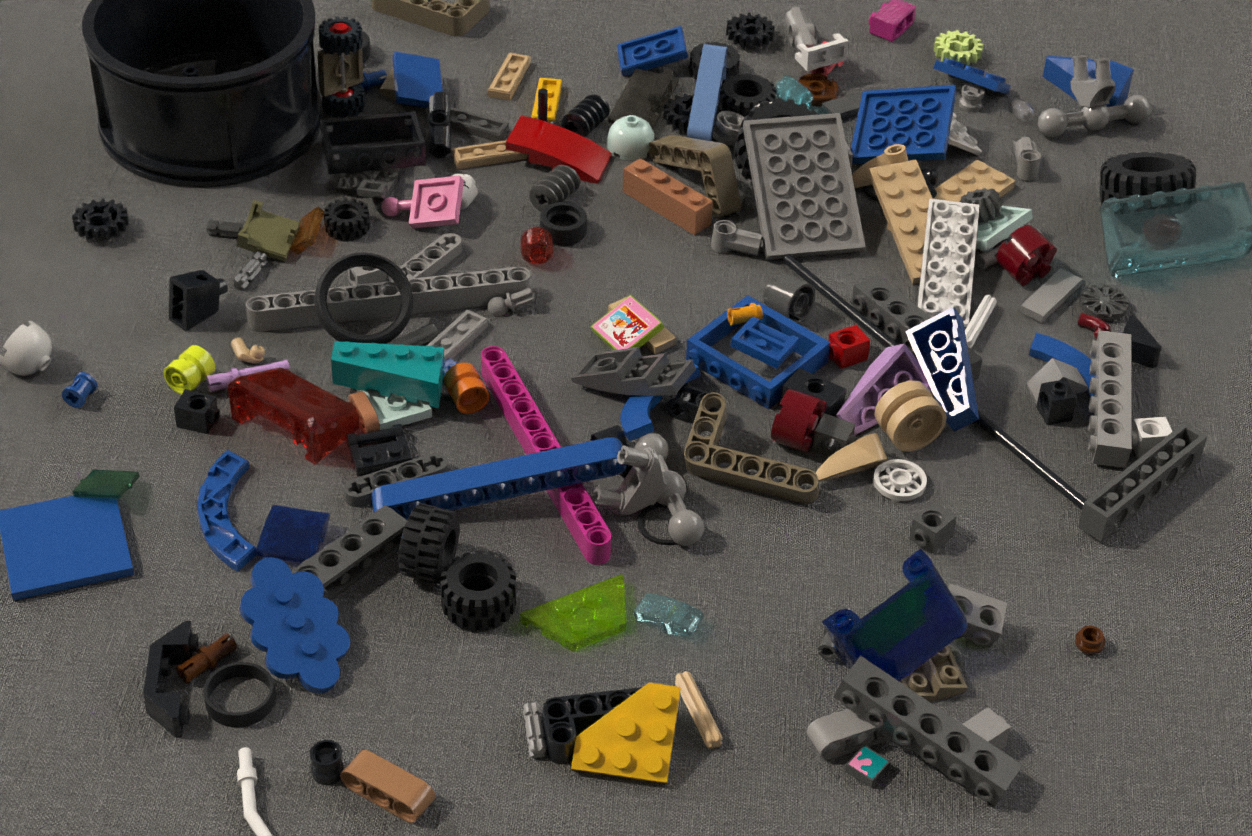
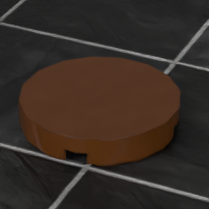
(821, 88)

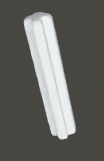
(979, 319)

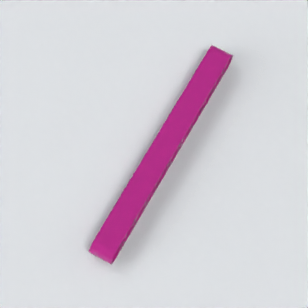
(535, 436)

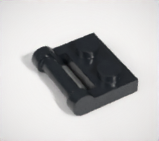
(379, 456)

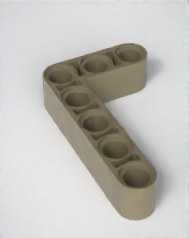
(436, 14)
(708, 157)
(741, 462)

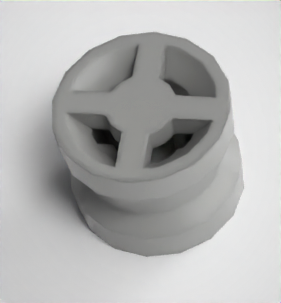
(972, 97)

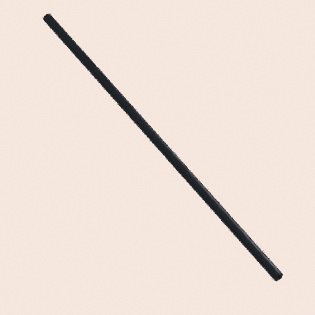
(983, 421)

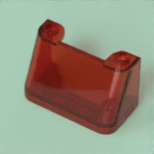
(295, 404)

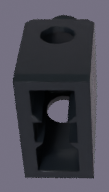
(194, 298)

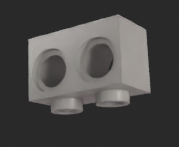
(978, 608)

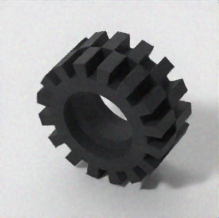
(346, 219)

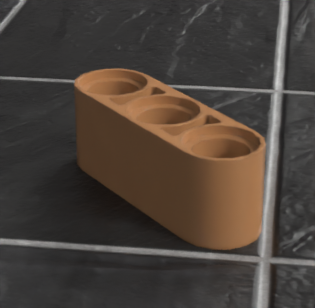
(388, 786)

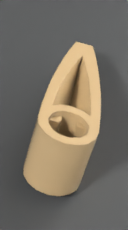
(891, 155)
(853, 458)

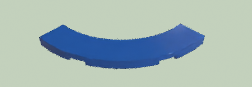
(1046, 348)
(635, 413)
(213, 511)

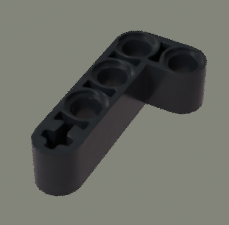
(571, 715)

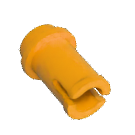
(743, 314)

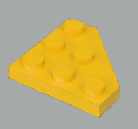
(633, 737)

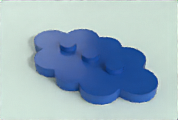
(294, 625)

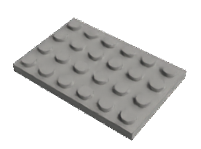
(803, 186)

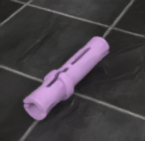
(221, 380)

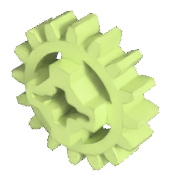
(958, 47)

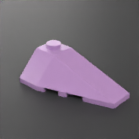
(890, 368)

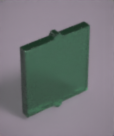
(106, 484)

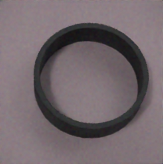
(233, 670)

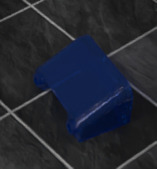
(904, 627)

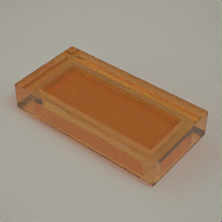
(308, 230)

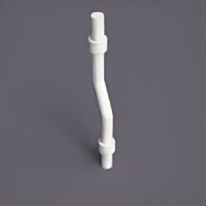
(247, 780)

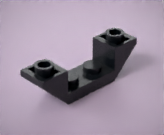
(169, 650)

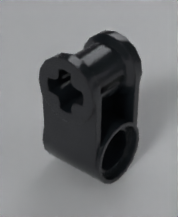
(688, 403)

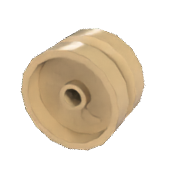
(910, 416)

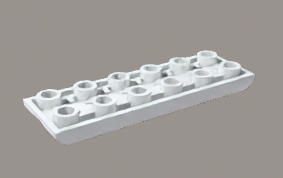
(948, 258)

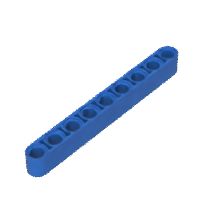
(504, 478)

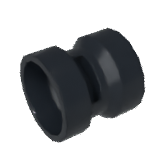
(326, 762)

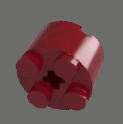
(1026, 255)
(797, 420)

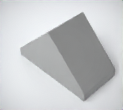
(1055, 371)

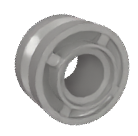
(727, 127)

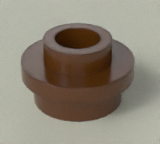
(1090, 640)

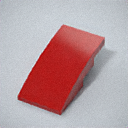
(557, 146)

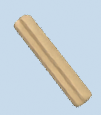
(698, 710)

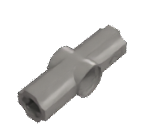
(799, 29)

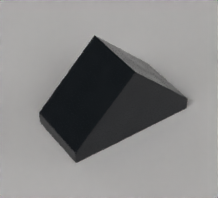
(1144, 347)

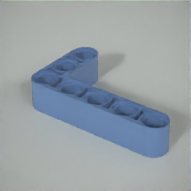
(707, 92)

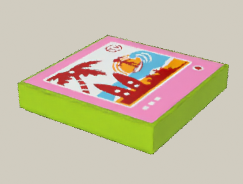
(627, 325)

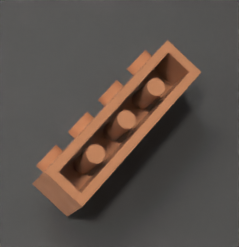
(667, 196)

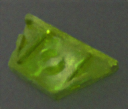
(582, 615)

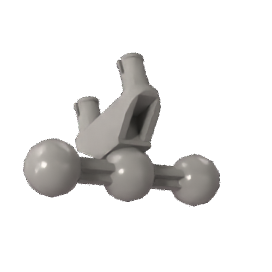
(1093, 95)
(650, 483)

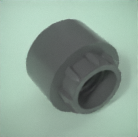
(790, 297)

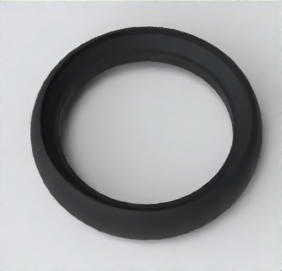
(370, 260)

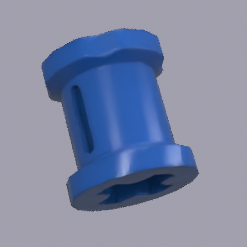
(79, 390)

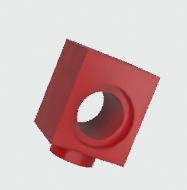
(848, 346)

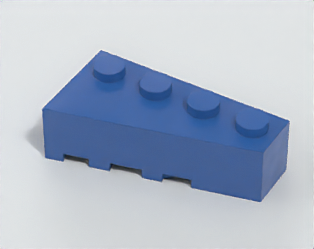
(945, 360)

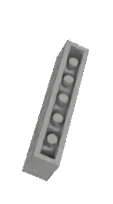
(1111, 399)

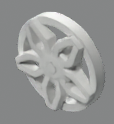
(900, 480)

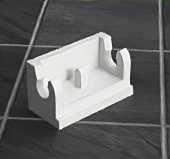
(823, 54)

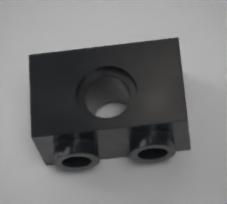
(819, 388)

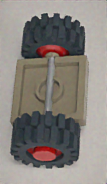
(341, 67)

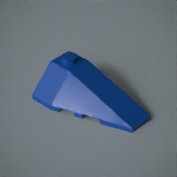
(1060, 73)

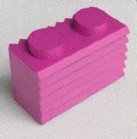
(892, 19)

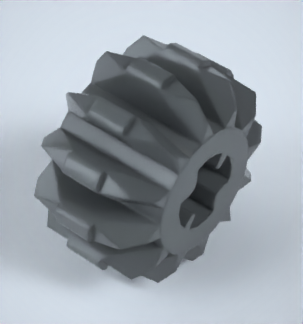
(989, 203)

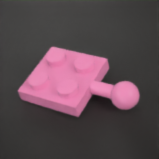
(432, 204)

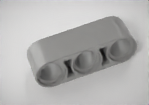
(843, 734)

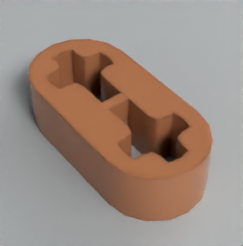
(367, 416)

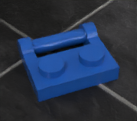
(764, 342)

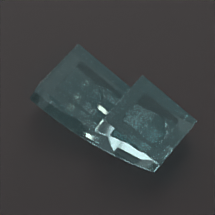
(673, 614)

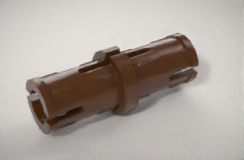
(206, 658)

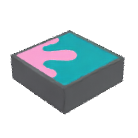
(867, 766)

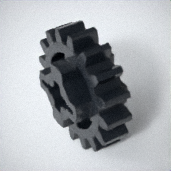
(750, 30)
(678, 111)
(100, 219)

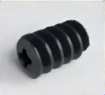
(586, 115)

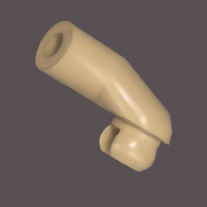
(252, 355)

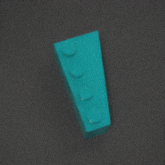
(390, 369)

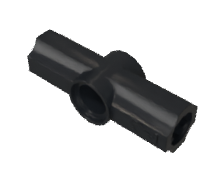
(439, 125)

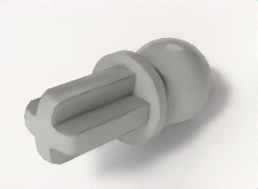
(499, 306)

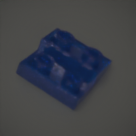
(292, 533)

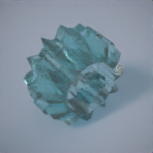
(792, 89)

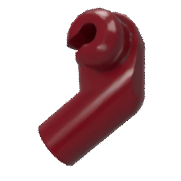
(1093, 323)

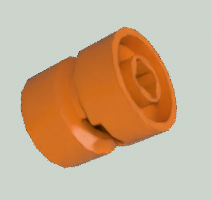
(466, 388)

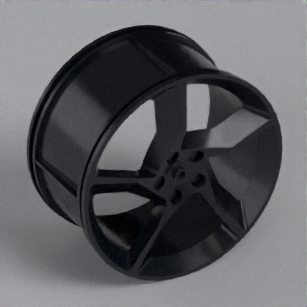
(204, 126)

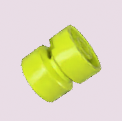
(189, 369)

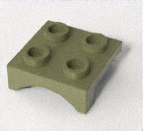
(267, 233)

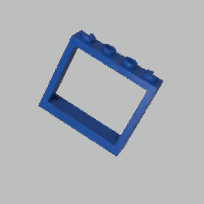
(812, 348)

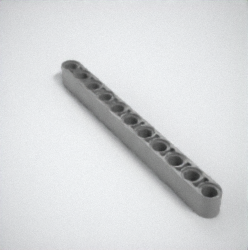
(384, 298)

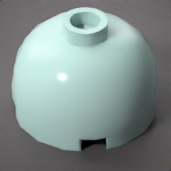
(630, 138)

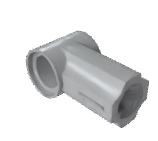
(1027, 159)
(728, 238)

